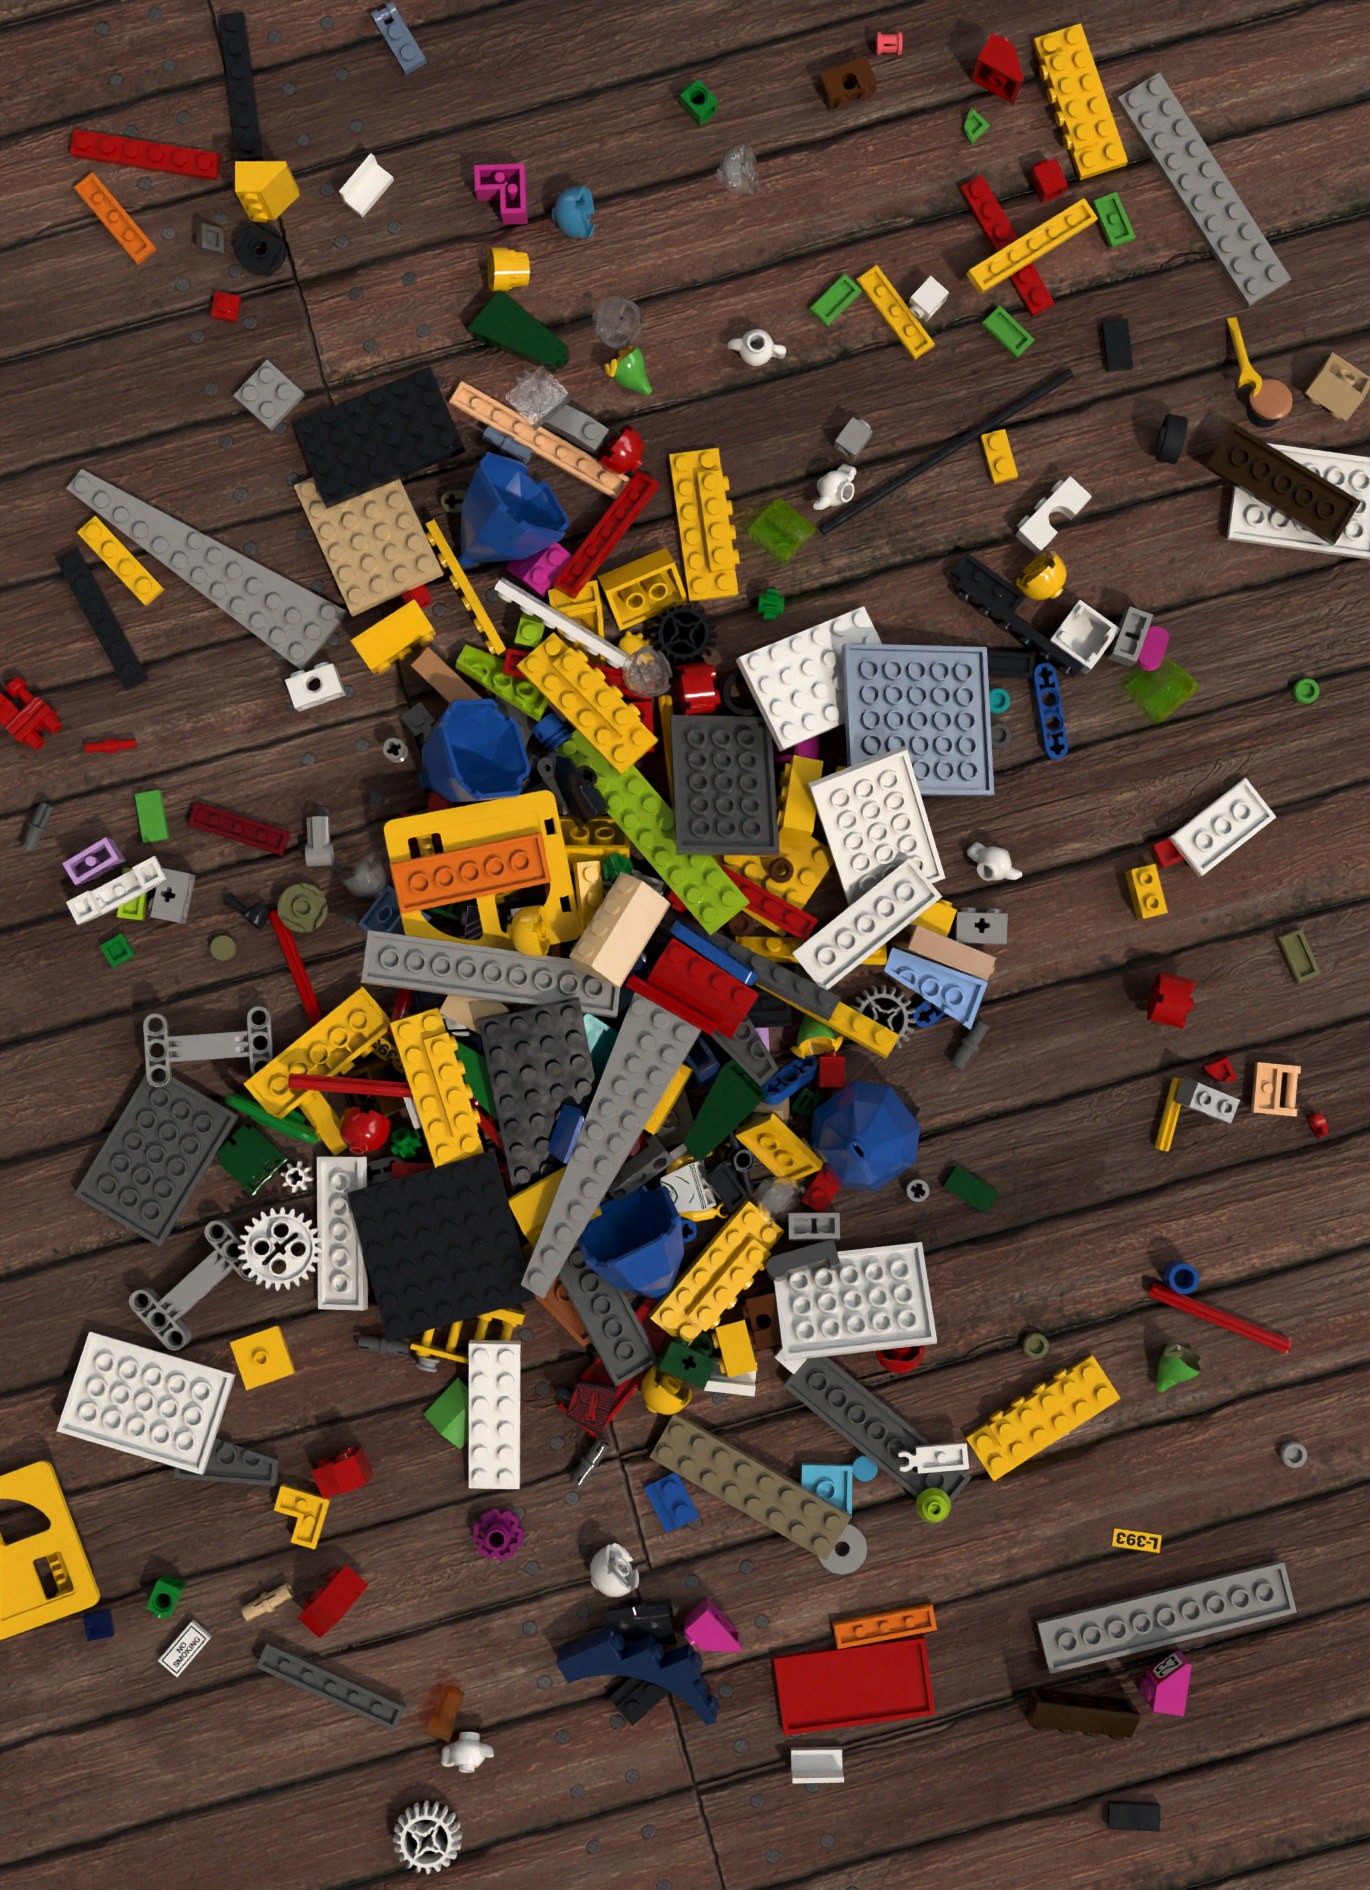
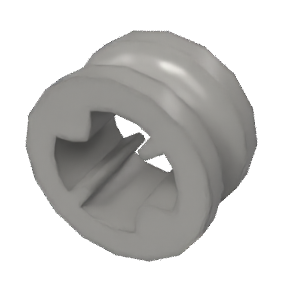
(924, 1186)
(427, 1363)

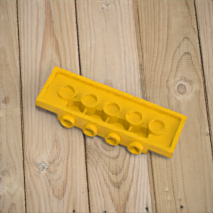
(1079, 102)
(705, 525)
(588, 702)
(321, 1051)
(437, 1086)
(717, 1275)
(1042, 1416)

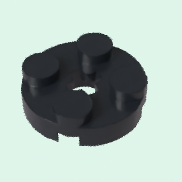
(265, 263)

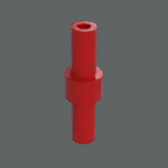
(110, 745)

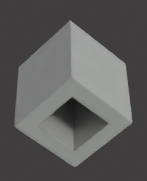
(853, 438)

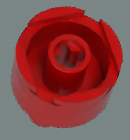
(696, 688)
(1170, 1000)

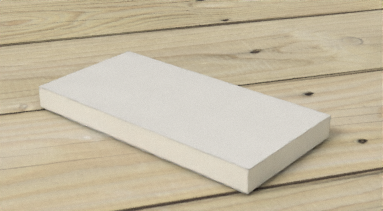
(1222, 827)

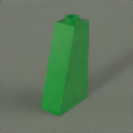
(476, 1074)

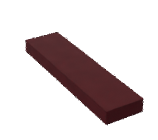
(239, 828)

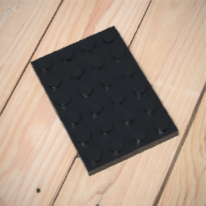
(378, 437)

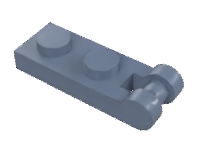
(399, 38)

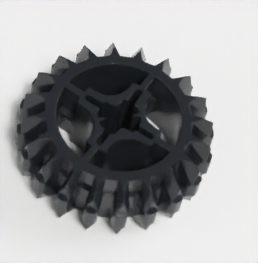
(692, 628)

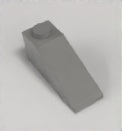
(580, 429)

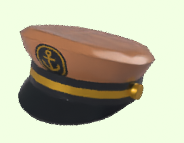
(1269, 404)

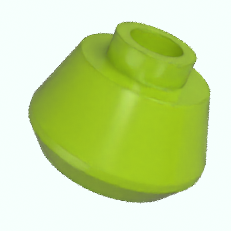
(926, 1508)

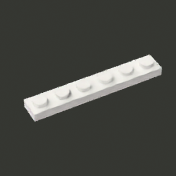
(553, 618)

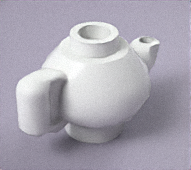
(757, 347)
(835, 487)
(993, 862)
(466, 1752)

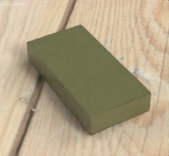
(1298, 955)

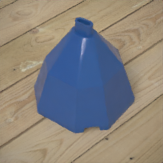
(508, 513)
(474, 754)
(875, 1122)
(636, 1242)

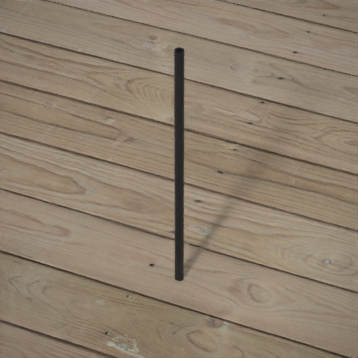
(946, 451)

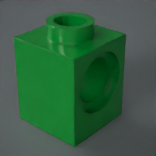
(702, 112)
(171, 1587)

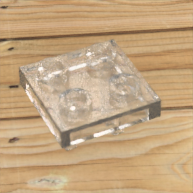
(537, 397)

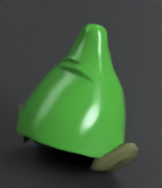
(1176, 1366)

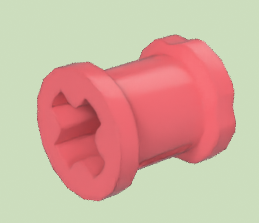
(888, 43)

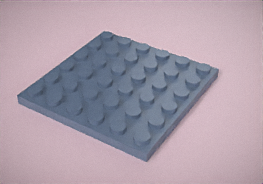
(929, 703)

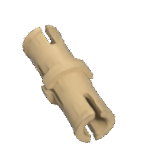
(267, 1602)

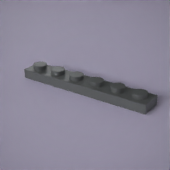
(331, 1685)

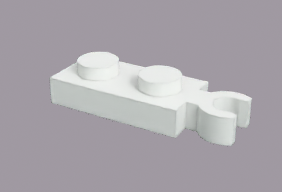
(936, 1458)

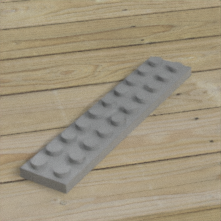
(1203, 190)
(482, 973)
(1166, 1616)

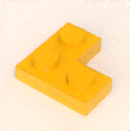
(309, 1510)

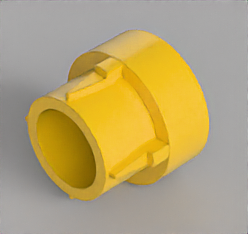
(507, 269)

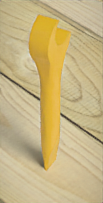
(1247, 373)

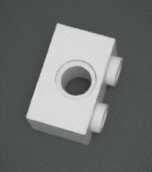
(330, 687)

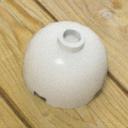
(612, 1571)

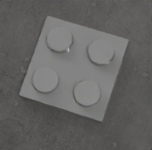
(269, 395)

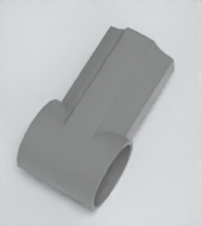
(319, 849)

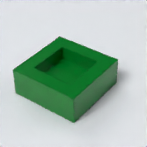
(118, 950)

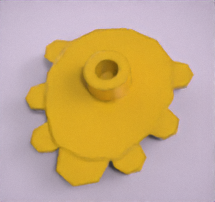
(630, 642)

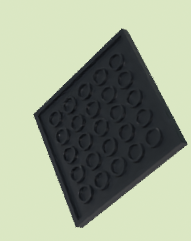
(441, 1245)

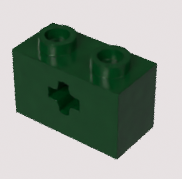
(695, 1372)

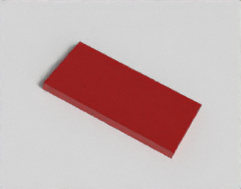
(854, 1685)

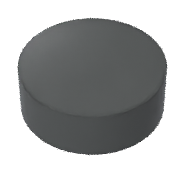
(1000, 735)

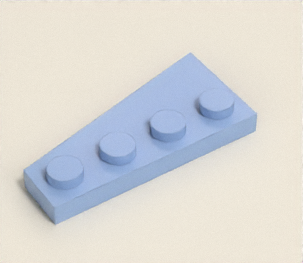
(943, 986)

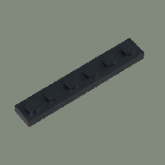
(241, 87)
(102, 619)
(1025, 634)

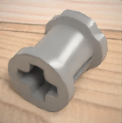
(403, 751)

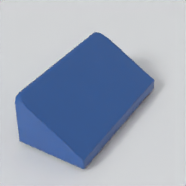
(566, 1132)

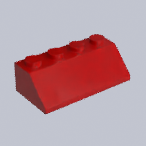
(702, 987)

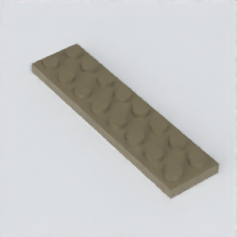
(750, 1486)

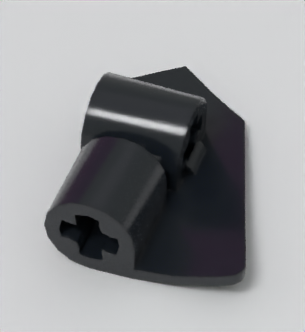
(579, 792)
(639, 1619)

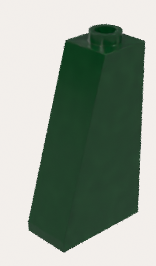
(516, 332)
(726, 1106)

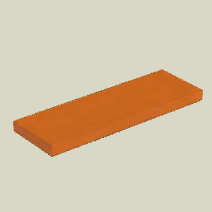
(470, 873)

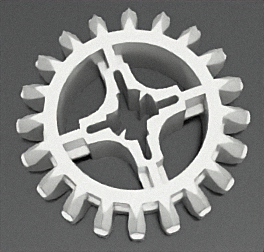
(419, 1830)

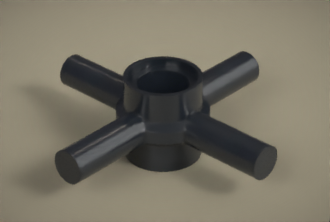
(744, 1166)

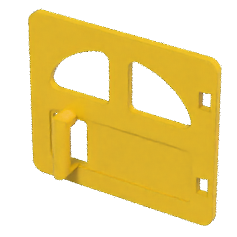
(485, 824)
(21, 1592)

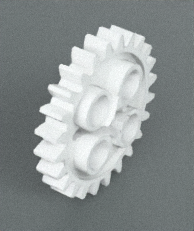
(264, 1232)

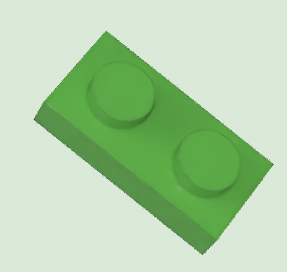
(1113, 220)

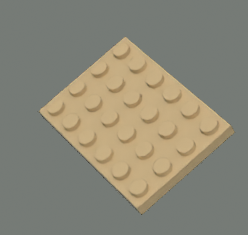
(371, 543)

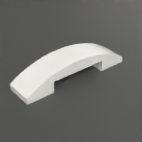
(117, 892)

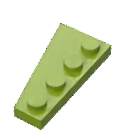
(489, 672)

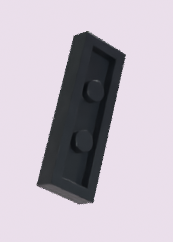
(988, 582)

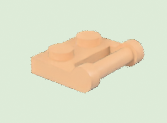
(1268, 1089)

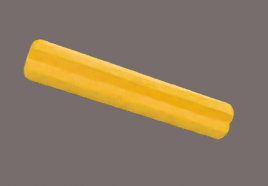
(1169, 1117)

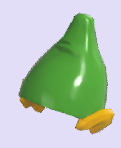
(630, 370)
(815, 1038)

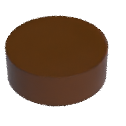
(740, 924)

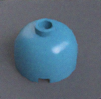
(574, 211)

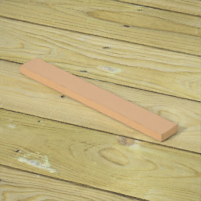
(540, 441)

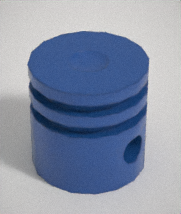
(551, 732)
(1180, 1277)

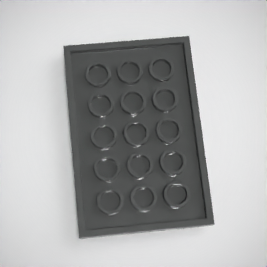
(723, 786)
(156, 1156)

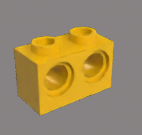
(1146, 892)

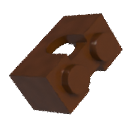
(855, 72)
(763, 1304)

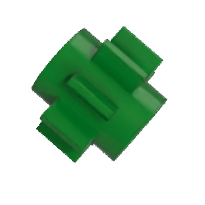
(771, 604)
(614, 865)
(405, 1142)

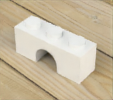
(1067, 499)

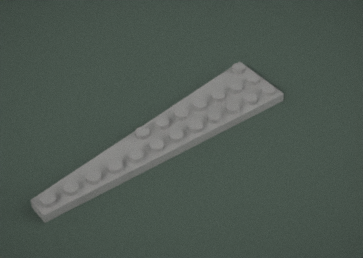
(262, 601)
(632, 1085)

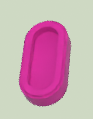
(1153, 648)

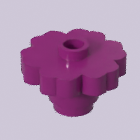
(503, 1522)

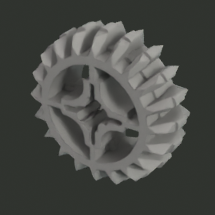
(900, 1007)

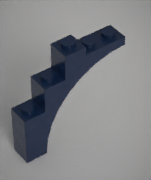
(700, 1056)
(643, 1659)

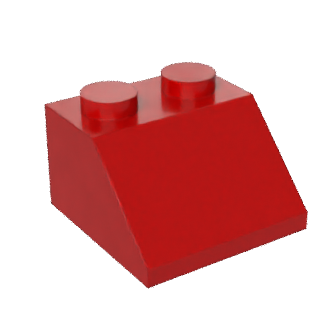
(999, 69)

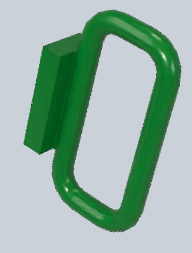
(291, 1125)

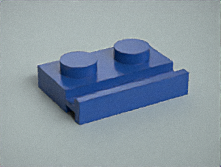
(671, 1501)

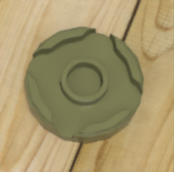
(302, 908)

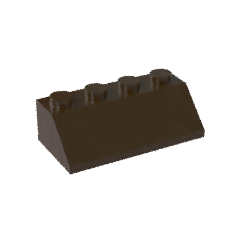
(1081, 1713)

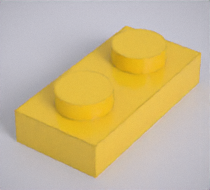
(998, 456)

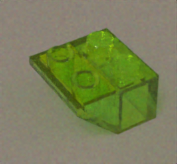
(781, 531)
(1162, 690)

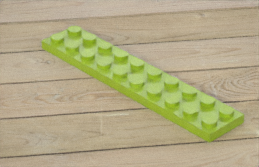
(651, 828)

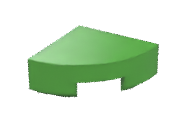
(974, 126)

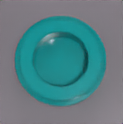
(998, 701)

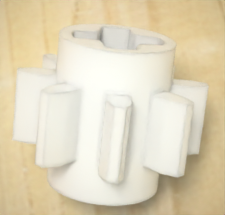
(302, 1172)

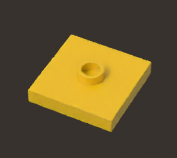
(262, 1357)

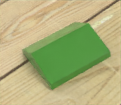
(451, 1413)

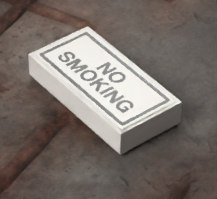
(185, 1648)

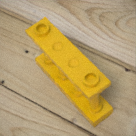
(509, 1317)

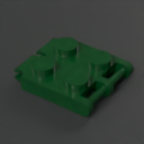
(250, 1158)

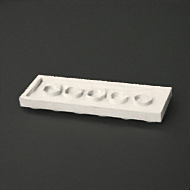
(867, 925)
(342, 1260)
(494, 1414)

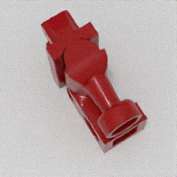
(29, 720)

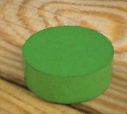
(1305, 691)

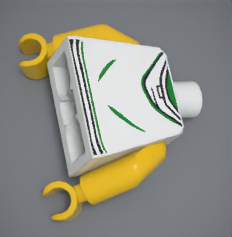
(690, 1190)

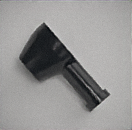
(255, 914)

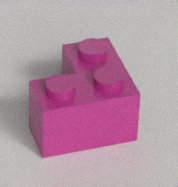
(504, 184)

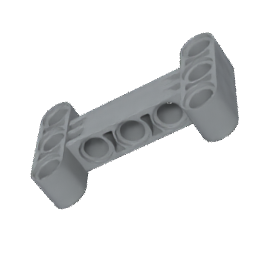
(205, 1045)
(192, 1287)

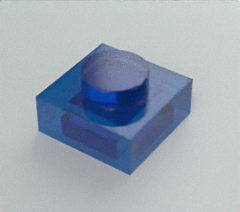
(99, 1625)

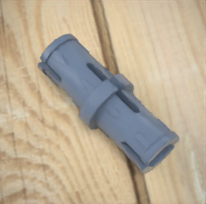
(507, 444)

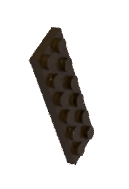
(1282, 484)

